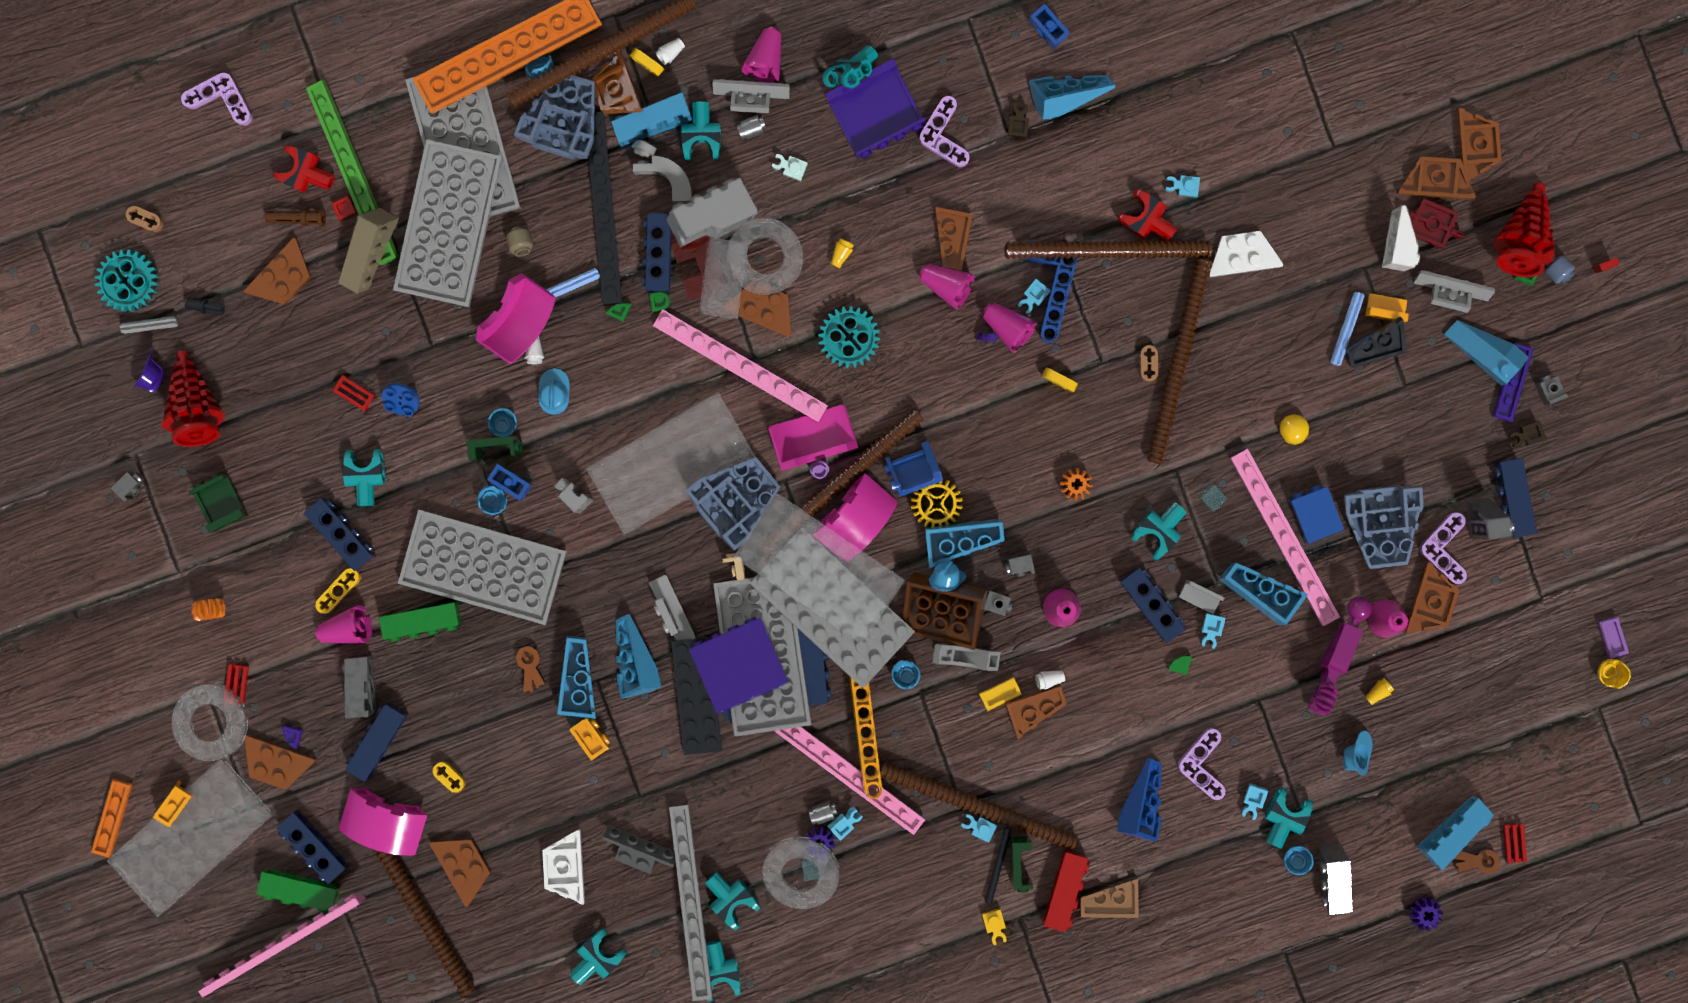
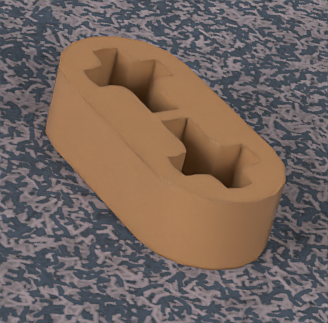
(146, 215)
(1143, 363)

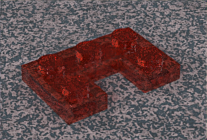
(698, 250)

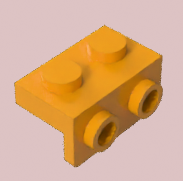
(590, 737)

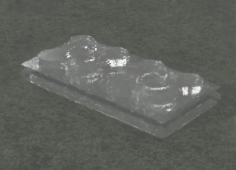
(720, 290)

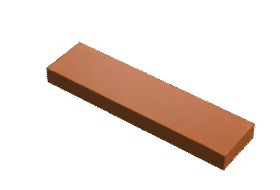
(111, 818)

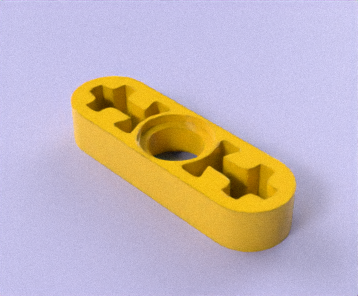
(332, 604)

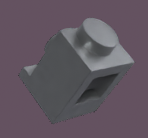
(1547, 396)
(128, 486)
(1020, 565)
(992, 598)

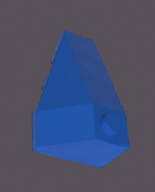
(1140, 813)

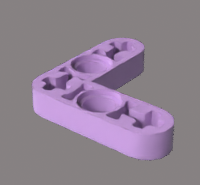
(225, 92)
(939, 139)
(1438, 546)
(1196, 761)

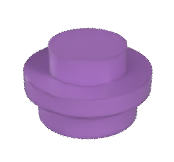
(819, 469)

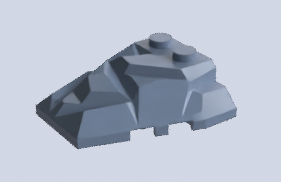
(561, 119)
(734, 499)
(1385, 522)

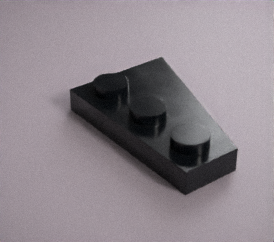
(1379, 345)

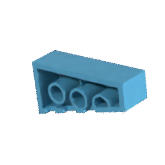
(652, 120)
(961, 539)
(1267, 595)
(576, 684)
(1455, 832)

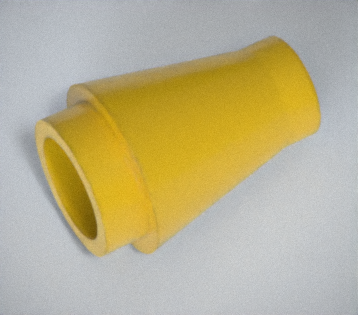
(841, 252)
(1379, 691)

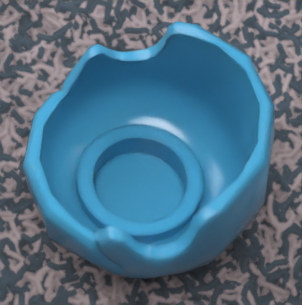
(539, 67)
(502, 422)
(491, 500)
(905, 674)
(1298, 860)

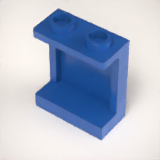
(914, 471)
(1316, 514)

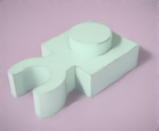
(793, 167)

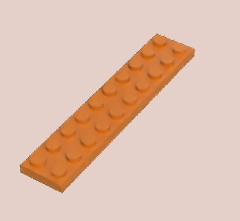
(506, 53)

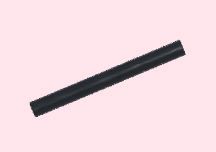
(998, 865)

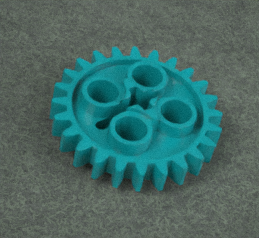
(139, 269)
(835, 349)

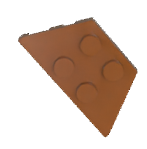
(615, 88)
(1478, 143)
(1438, 179)
(282, 276)
(766, 310)
(1433, 602)
(274, 763)
(463, 866)

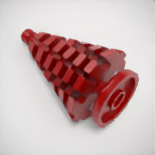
(1527, 237)
(190, 406)

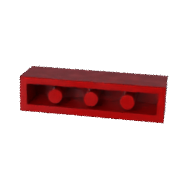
(1065, 890)

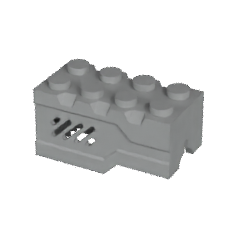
(712, 214)

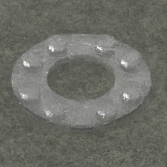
(743, 272)
(235, 722)
(800, 848)

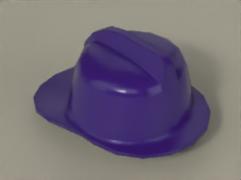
(151, 376)

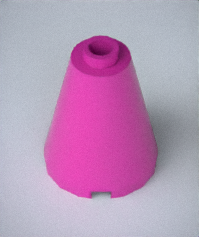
(765, 57)
(947, 283)
(1009, 325)
(1056, 602)
(1387, 618)
(346, 627)

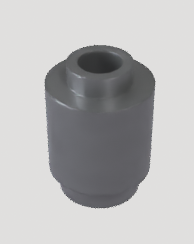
(751, 127)
(823, 812)

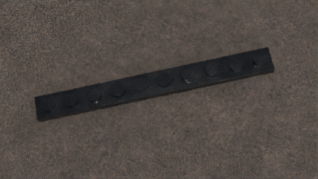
(604, 214)

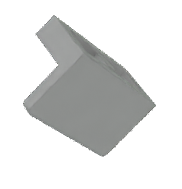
(1200, 596)

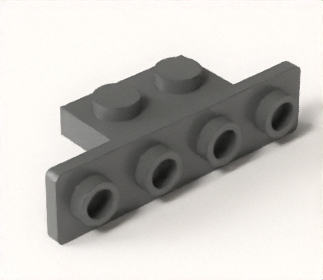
(638, 851)

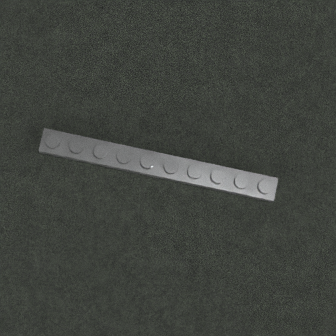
(690, 902)

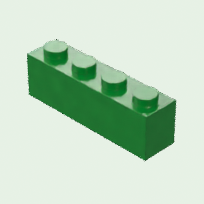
(419, 621)
(297, 890)

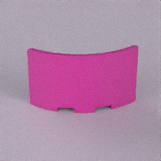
(518, 321)
(808, 440)
(862, 513)
(382, 825)

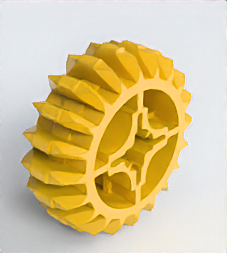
(948, 514)

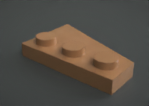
(1113, 902)

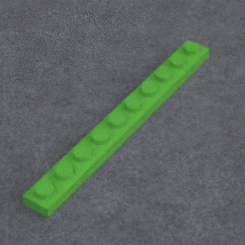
(345, 156)

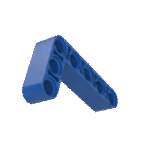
(1063, 288)

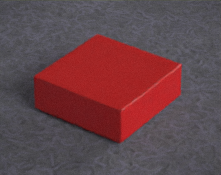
(344, 208)
(1606, 265)

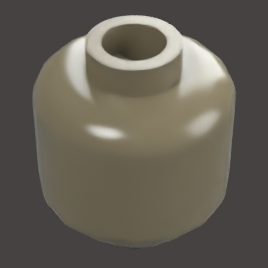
(519, 241)

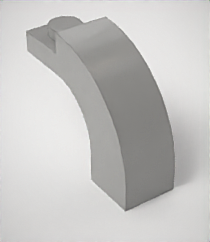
(662, 166)
(956, 655)

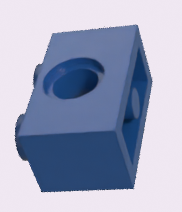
(1048, 26)
(510, 482)

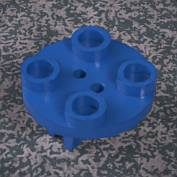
(400, 399)

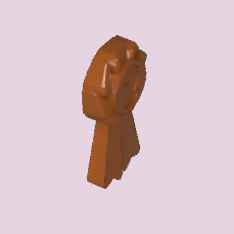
(528, 659)
(1486, 861)

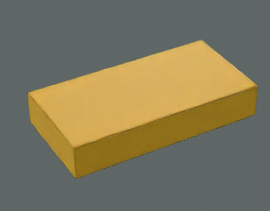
(1000, 693)

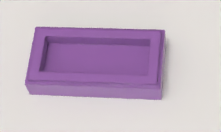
(1613, 637)

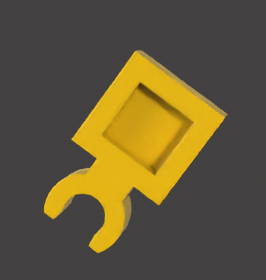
(994, 923)

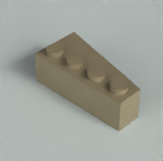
(367, 248)

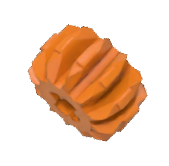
(1080, 489)
(208, 609)

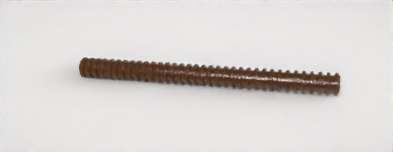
(600, 51)
(1107, 249)
(1179, 360)
(862, 462)
(976, 805)
(426, 922)

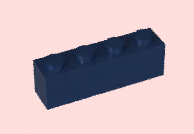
(1515, 495)
(814, 671)
(376, 742)

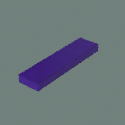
(1510, 392)

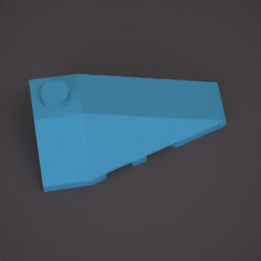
(1059, 97)
(1492, 354)
(637, 668)

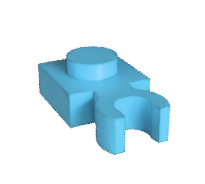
(1186, 186)
(1035, 294)
(1212, 626)
(1254, 797)
(843, 824)
(981, 828)

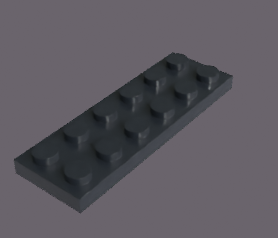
(697, 714)

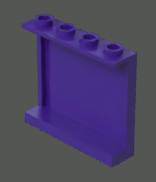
(875, 110)
(738, 665)

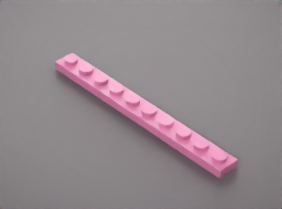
(740, 365)
(1284, 537)
(852, 777)
(287, 940)

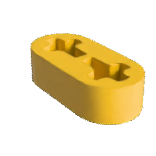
(646, 62)
(1059, 380)
(445, 780)

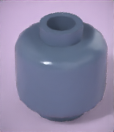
(1560, 270)

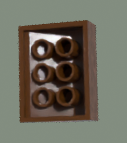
(944, 615)

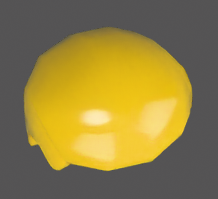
(1294, 429)
(1613, 673)

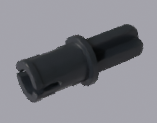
(204, 306)

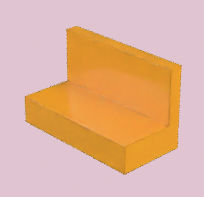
(1386, 308)
(172, 805)

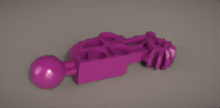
(1339, 656)

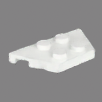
(1244, 254)
(565, 867)

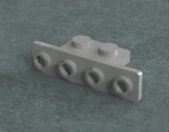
(750, 96)
(1453, 292)
(670, 609)

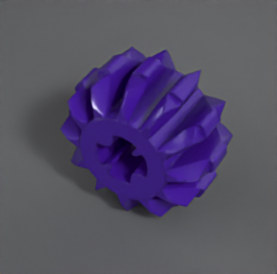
(823, 836)
(1418, 915)

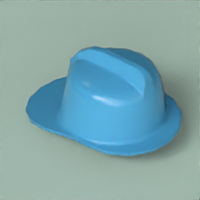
(554, 391)
(946, 576)
(1358, 755)

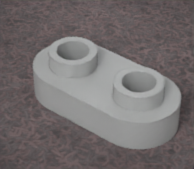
(643, 149)

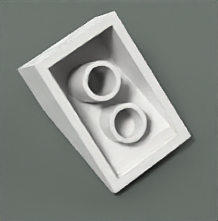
(1401, 245)

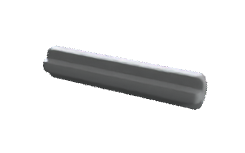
(151, 324)

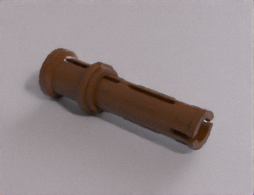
(304, 217)

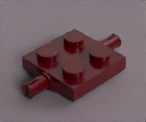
(1434, 223)

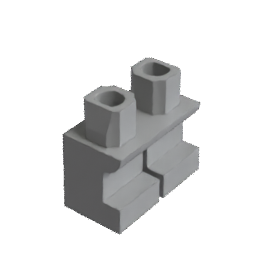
(571, 497)

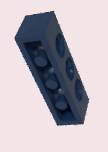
(663, 282)
(317, 514)
(1175, 624)
(323, 848)

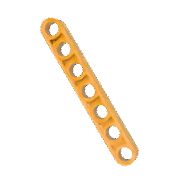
(869, 741)

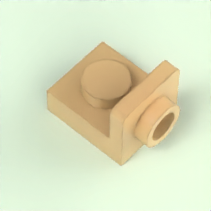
(738, 569)

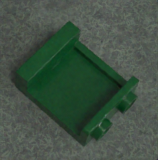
(474, 447)
(219, 502)
(1019, 844)

